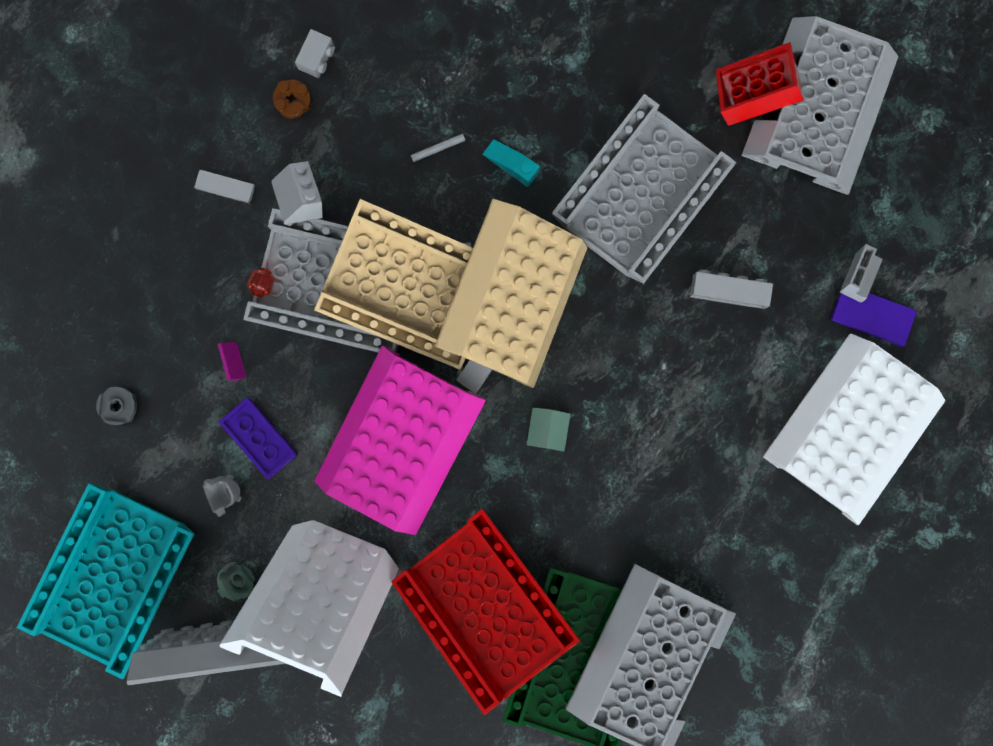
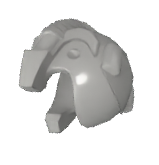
(221, 493)

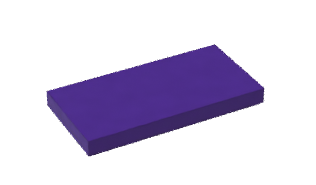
(875, 317)
(258, 438)

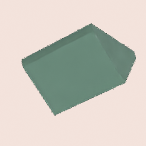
(548, 429)

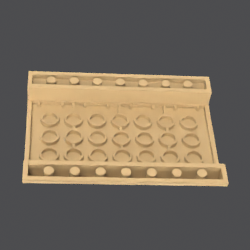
(395, 280)
(512, 293)

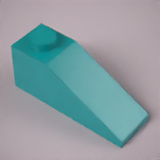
(512, 162)

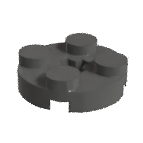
(128, 406)

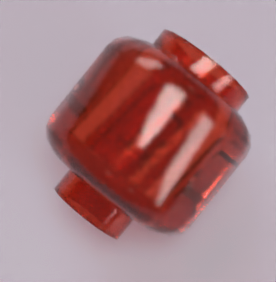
(260, 282)

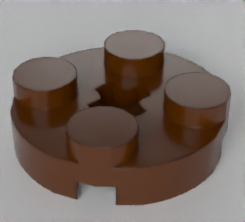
(297, 107)

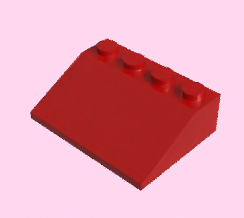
(759, 84)

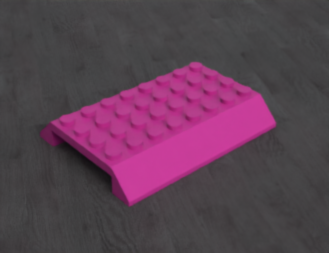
(398, 442)

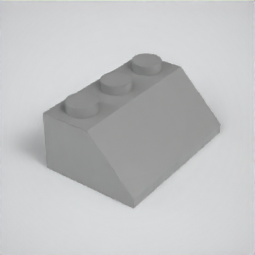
(297, 193)

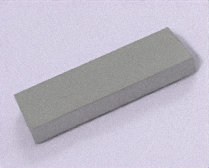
(224, 186)

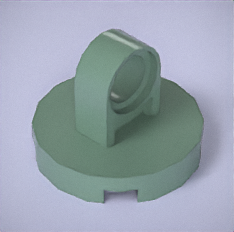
(235, 582)

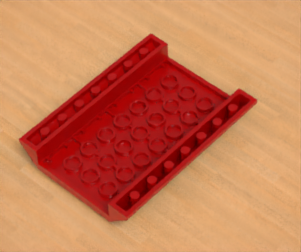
(485, 612)

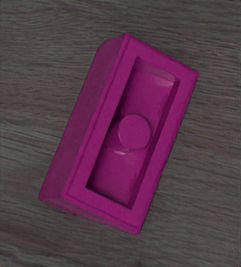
(232, 361)

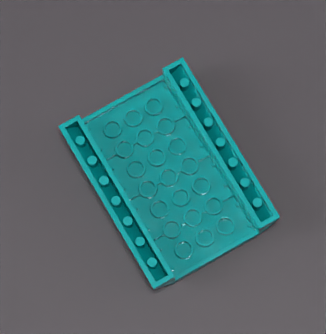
(107, 577)

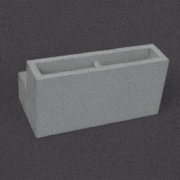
(861, 274)

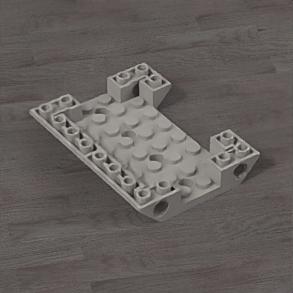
(846, 108)
(632, 653)

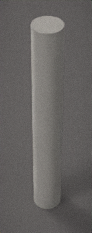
(438, 147)

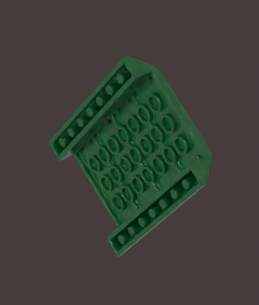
(544, 697)

